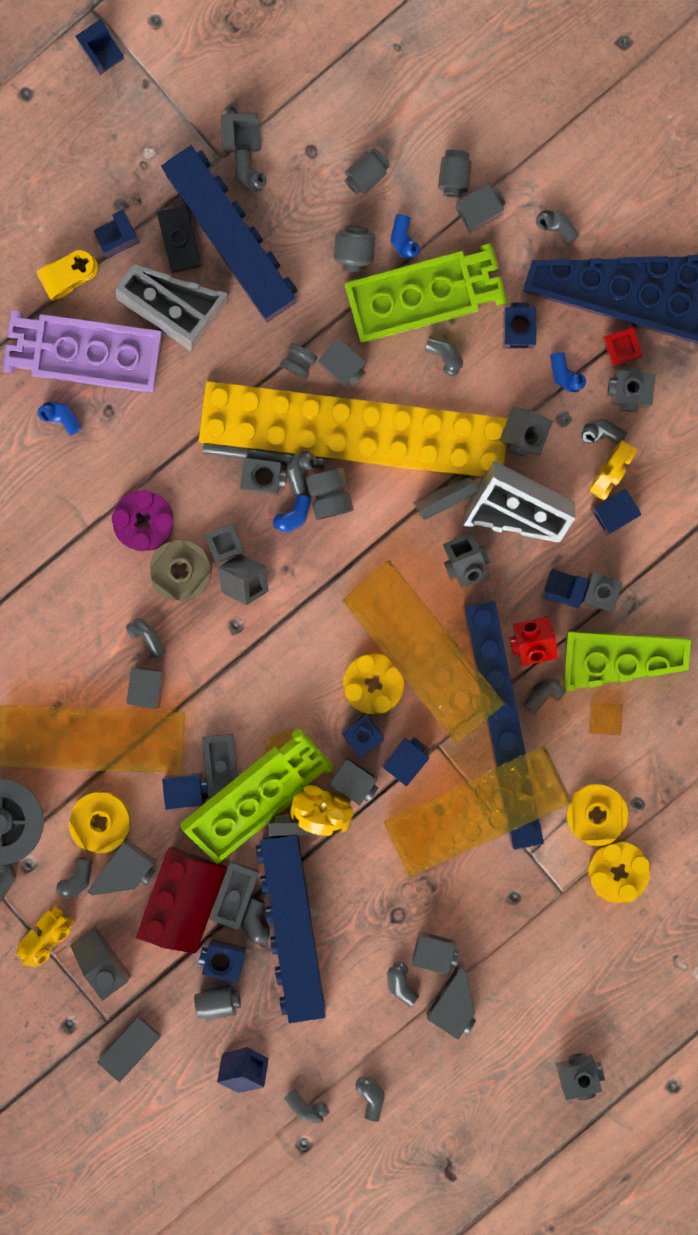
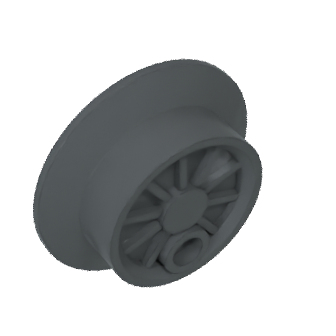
(19, 821)

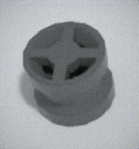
(298, 361)

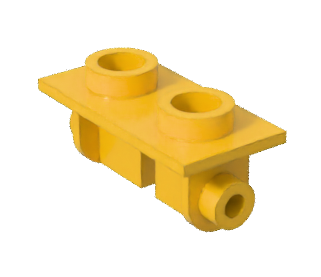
(35, 948)

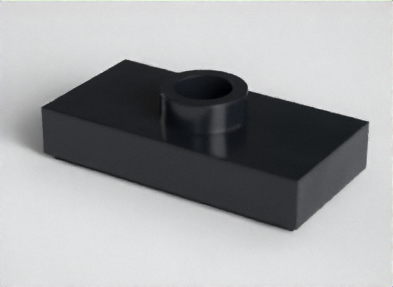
(179, 239)

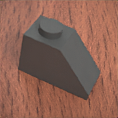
(124, 870)
(99, 964)
(454, 1006)

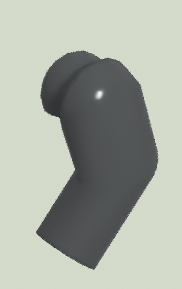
(301, 461)
(252, 924)
(373, 1094)

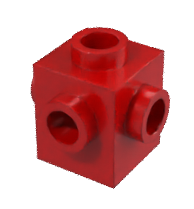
(534, 641)

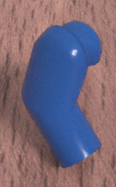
(401, 240)
(563, 376)
(60, 413)
(295, 517)

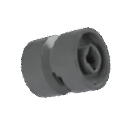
(329, 493)

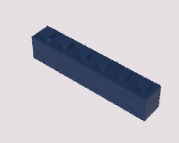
(229, 234)
(292, 927)

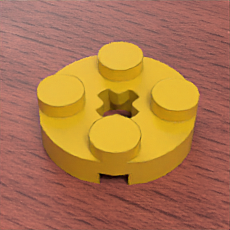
(612, 470)
(357, 691)
(321, 811)
(609, 826)
(93, 838)
(627, 887)

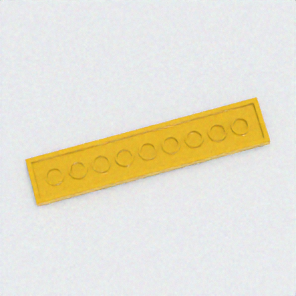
(351, 429)

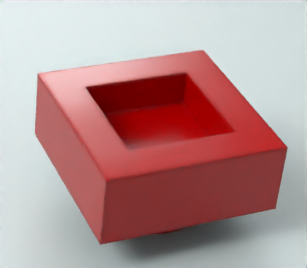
(622, 346)

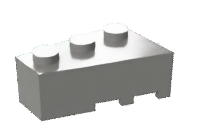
(170, 304)
(519, 505)

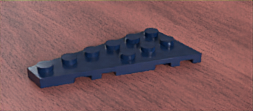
(640, 291)

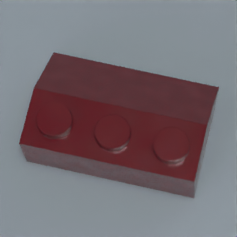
(181, 901)

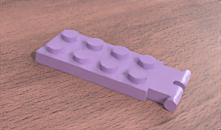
(84, 351)

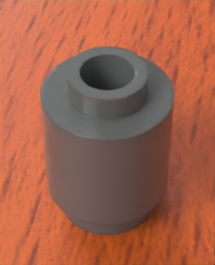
(366, 171)
(454, 173)
(217, 1002)

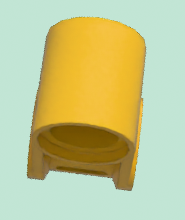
(63, 276)

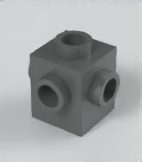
(642, 386)
(466, 560)
(570, 1076)

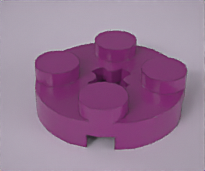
(125, 520)

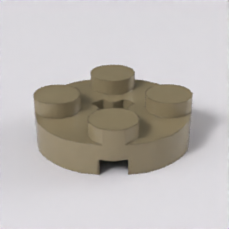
(179, 552)

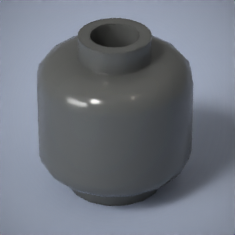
(354, 248)

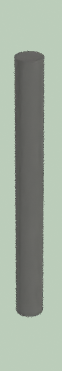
(240, 452)

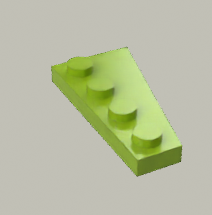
(615, 657)

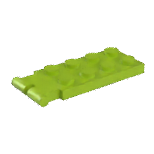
(424, 293)
(255, 796)

